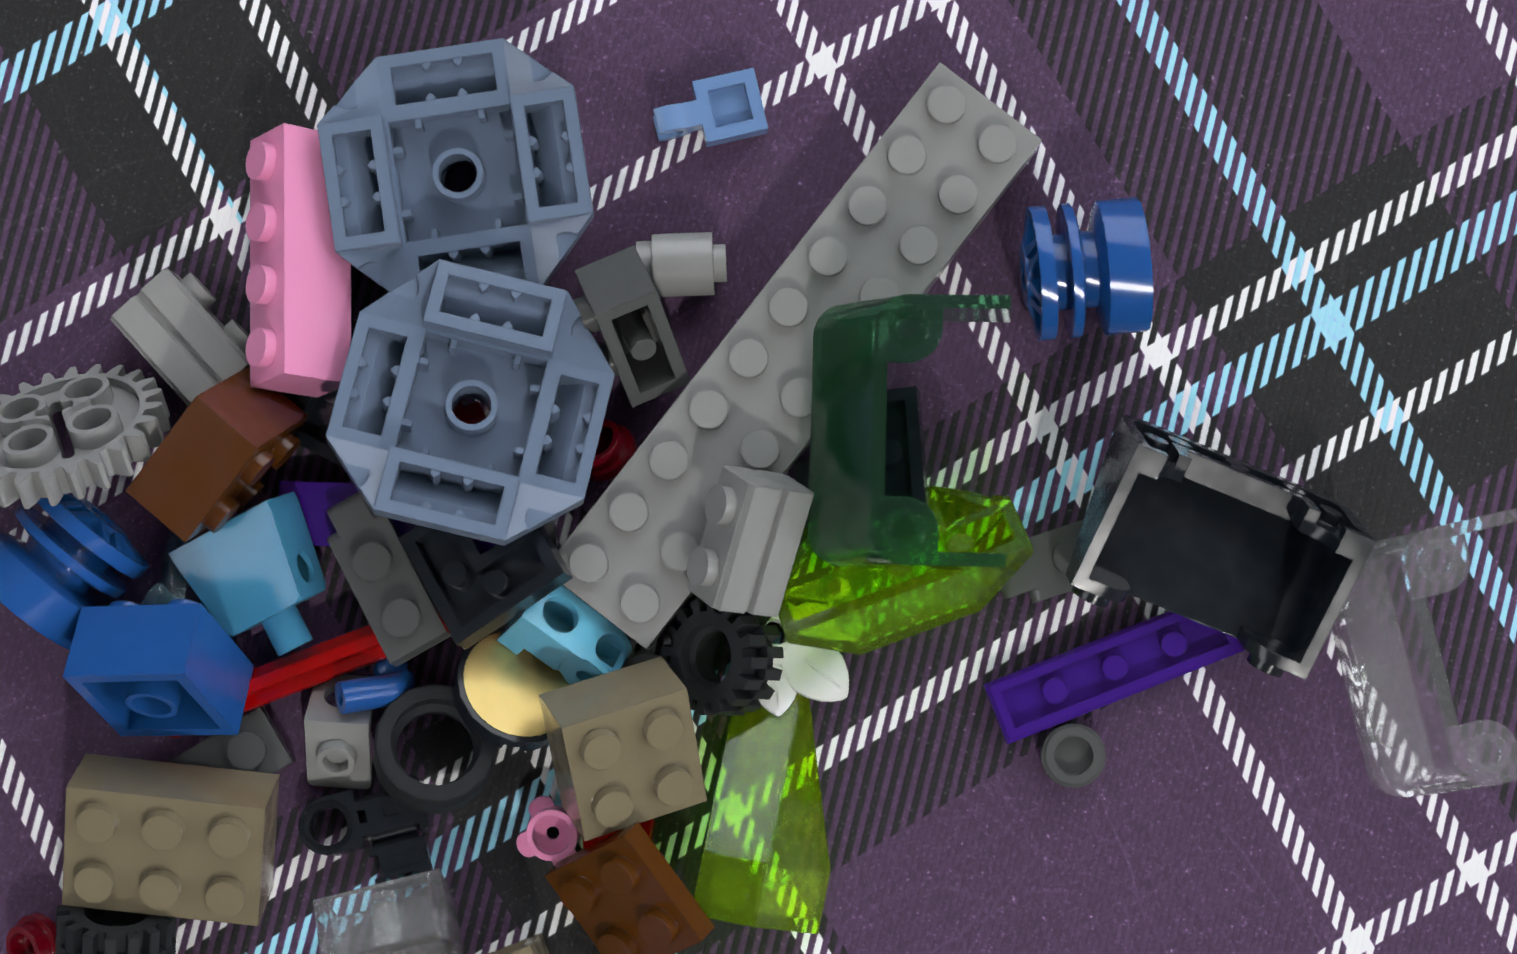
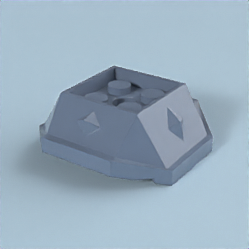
(443, 108)
(483, 339)

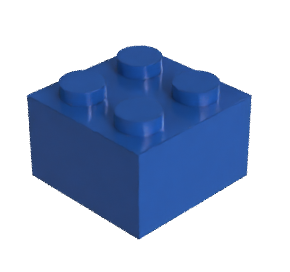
(159, 669)

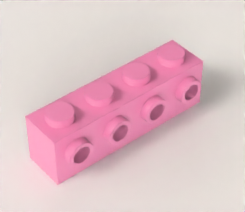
(295, 276)

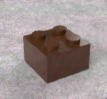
(217, 456)

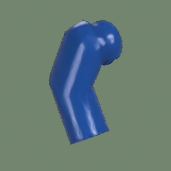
(376, 690)

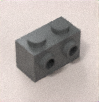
(632, 324)

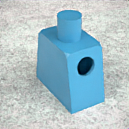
(257, 572)

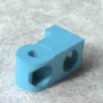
(568, 637)

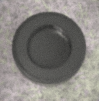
(1072, 755)

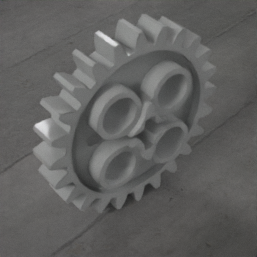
(108, 418)

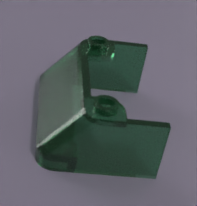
(849, 512)

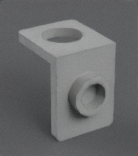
(337, 742)

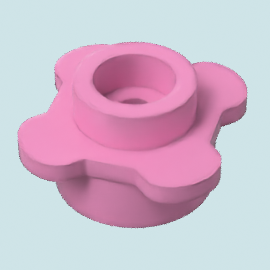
(535, 838)

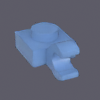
(723, 107)

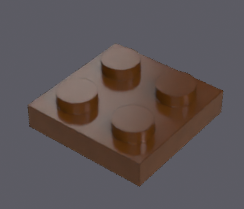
(629, 896)

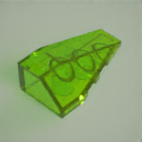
(766, 827)

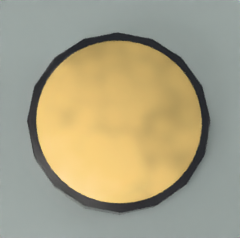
(501, 693)

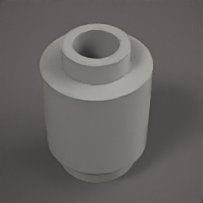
(684, 263)

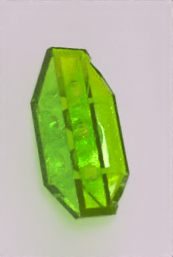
(875, 607)

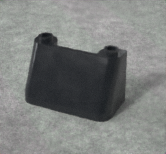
(1218, 545)

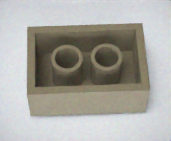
(170, 839)

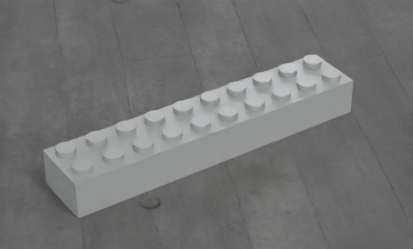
(751, 400)

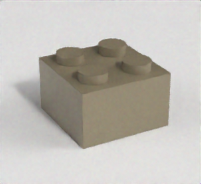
(623, 747)

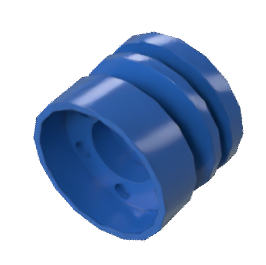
(1087, 269)
(65, 558)

